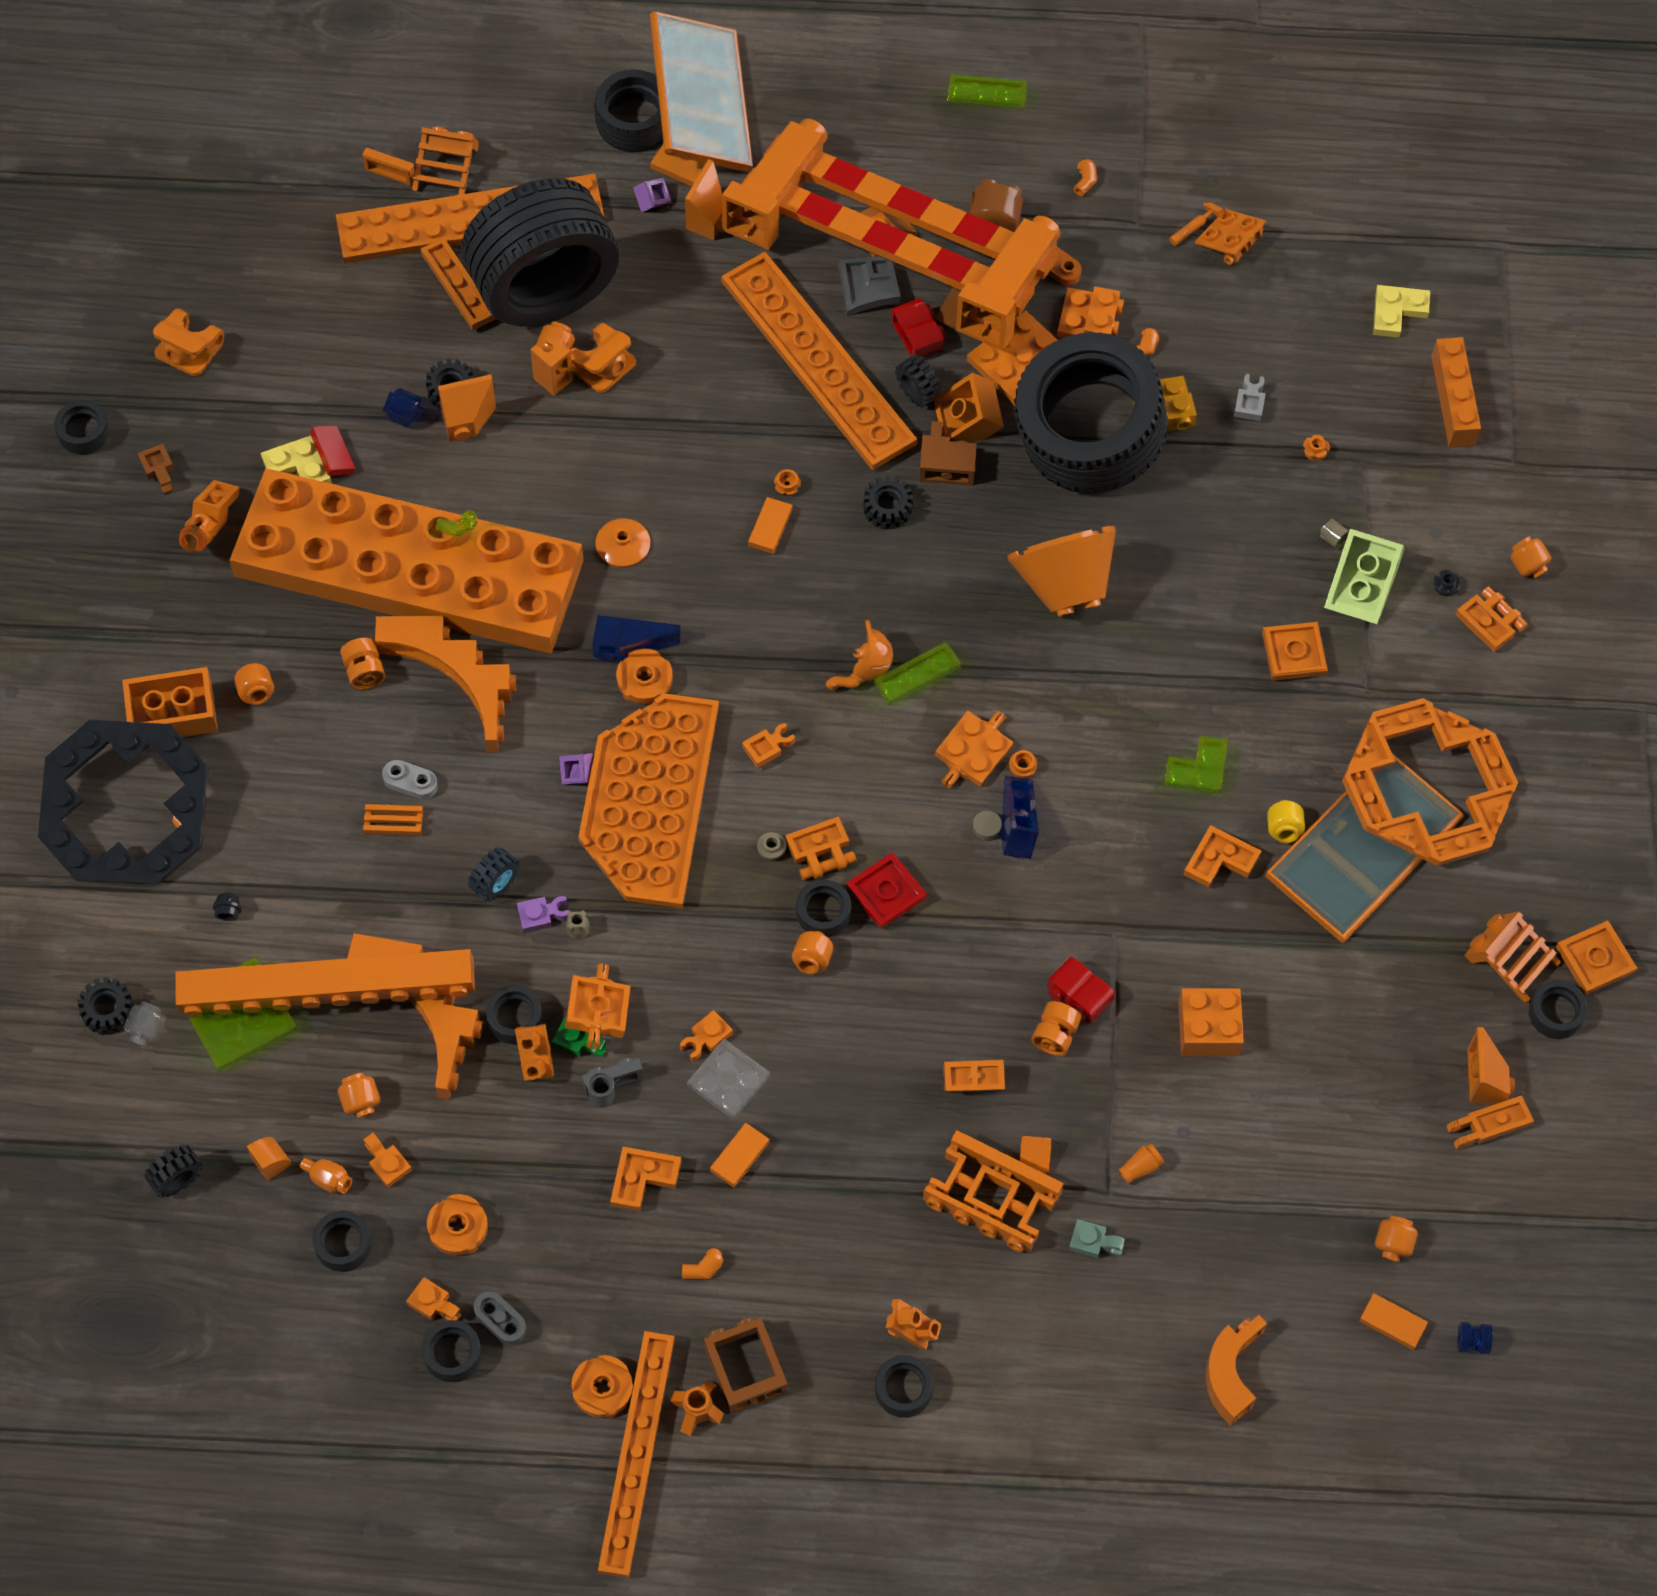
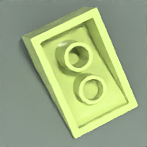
(1364, 576)

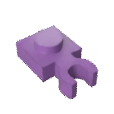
(537, 914)

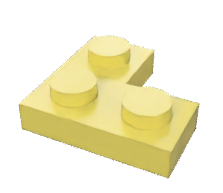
(1395, 302)
(299, 457)

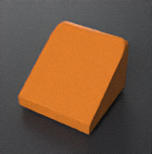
(1036, 1153)

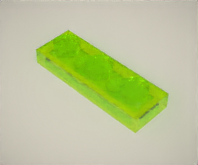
(987, 90)
(917, 673)

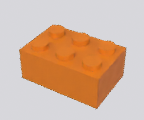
(173, 698)

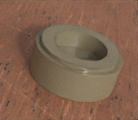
(987, 825)

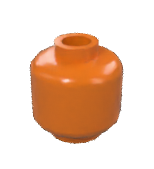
(557, 332)
(1530, 557)
(254, 683)
(812, 952)
(358, 1095)
(1396, 1238)

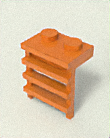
(449, 143)
(1499, 943)

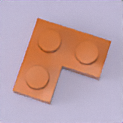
(1220, 850)
(641, 1168)

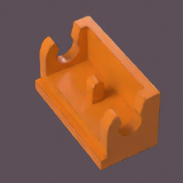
(552, 368)
(973, 1075)

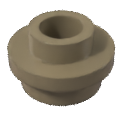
(771, 853)

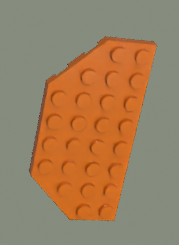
(649, 798)

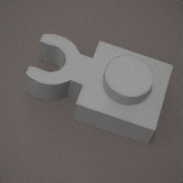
(1250, 400)

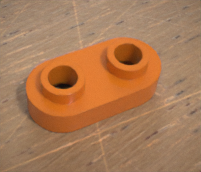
(1064, 276)

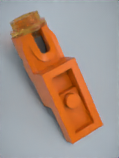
(208, 515)

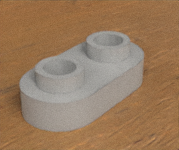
(408, 779)

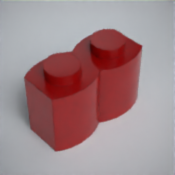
(917, 328)
(1080, 989)

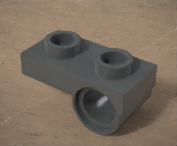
(623, 1073)

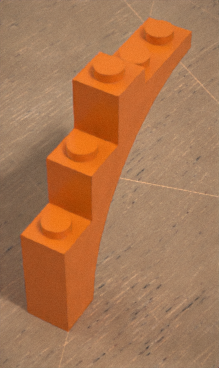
(429, 642)
(451, 1025)

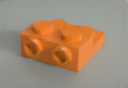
(1090, 312)

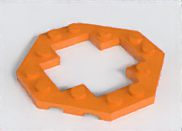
(1409, 830)

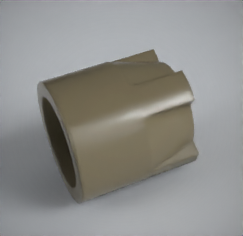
(1334, 533)
(577, 931)

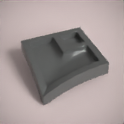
(868, 283)

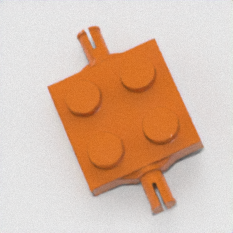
(973, 749)
(597, 1006)

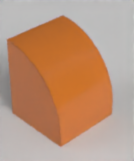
(268, 1157)

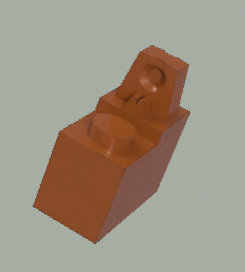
(946, 460)

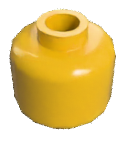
(1286, 821)

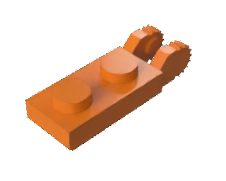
(1492, 1122)

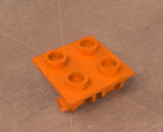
(1232, 235)

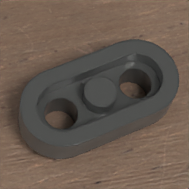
(500, 1319)

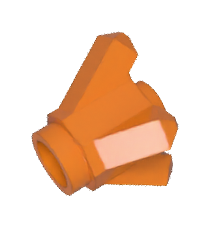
(697, 1406)

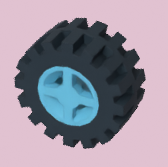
(493, 874)

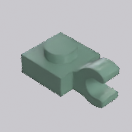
(1091, 1239)

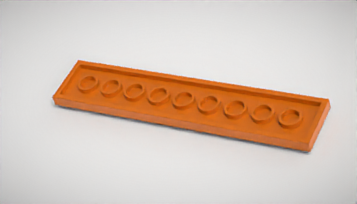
(417, 224)
(819, 361)

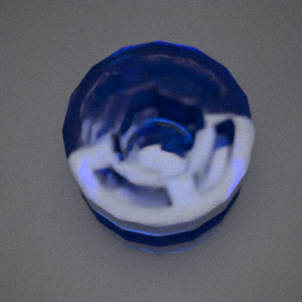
(1474, 1338)

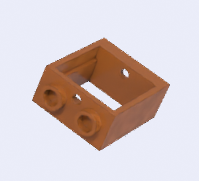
(754, 1393)

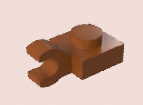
(157, 464)

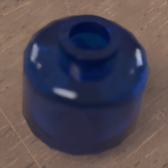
(403, 407)

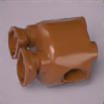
(997, 204)

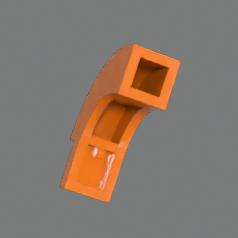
(1223, 1384)

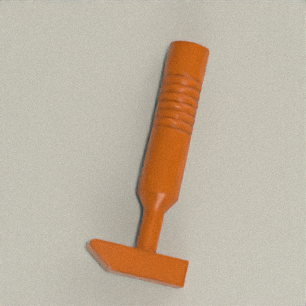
(1196, 223)

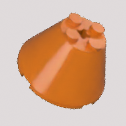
(1068, 569)

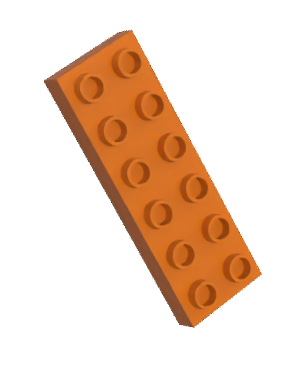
(395, 562)

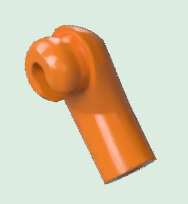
(1089, 177)
(1149, 341)
(706, 1268)

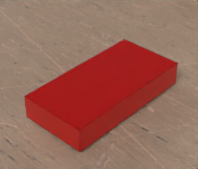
(332, 450)

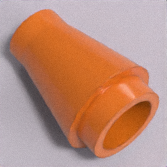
(1142, 1163)

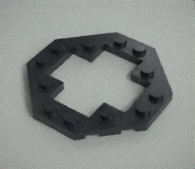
(117, 863)

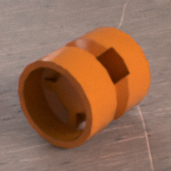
(362, 663)
(1056, 1028)

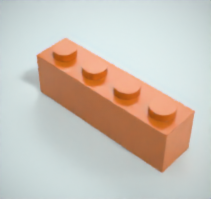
(1456, 392)

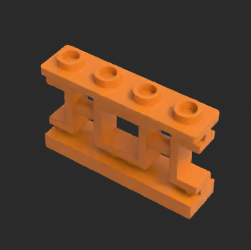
(1002, 1171)

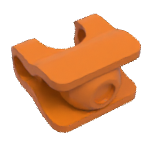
(186, 349)
(605, 363)

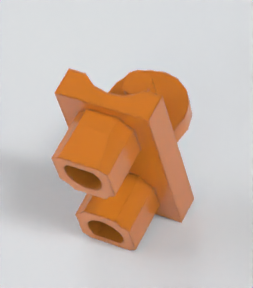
(534, 1052)
(911, 1325)

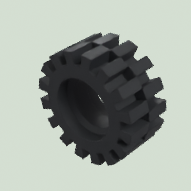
(445, 372)
(918, 380)
(888, 489)
(97, 992)
(173, 1171)

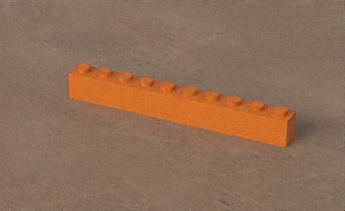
(325, 982)

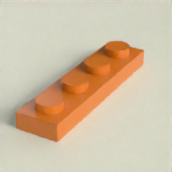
(457, 283)

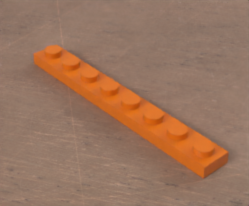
(636, 1455)

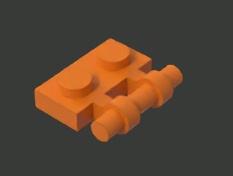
(1486, 623)
(819, 840)

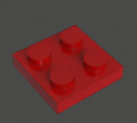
(886, 890)

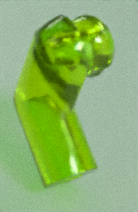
(460, 527)

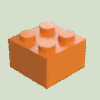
(1210, 1022)

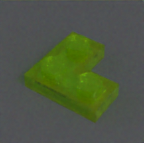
(1202, 774)

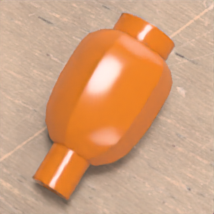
(327, 1175)

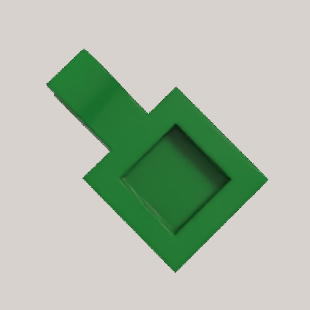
(576, 1041)

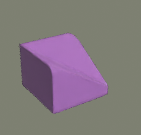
(652, 194)
(576, 768)

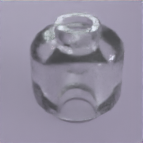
(145, 1023)

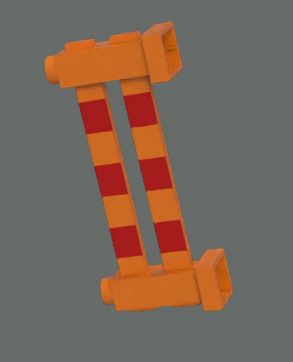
(987, 295)

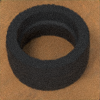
(626, 135)

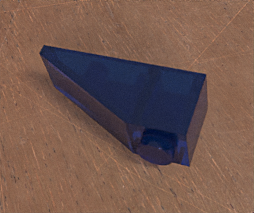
(620, 636)
(1019, 818)

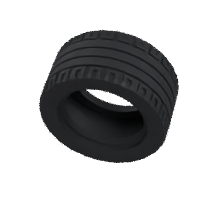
(540, 252)
(1081, 362)

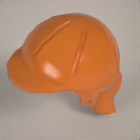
(874, 661)

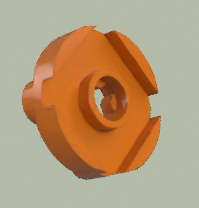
(633, 666)
(466, 1239)
(608, 1403)

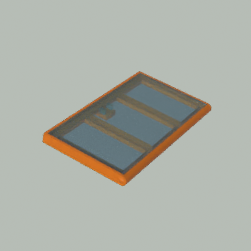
(700, 92)
(1345, 872)

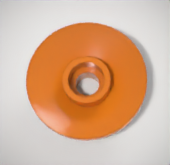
(622, 552)

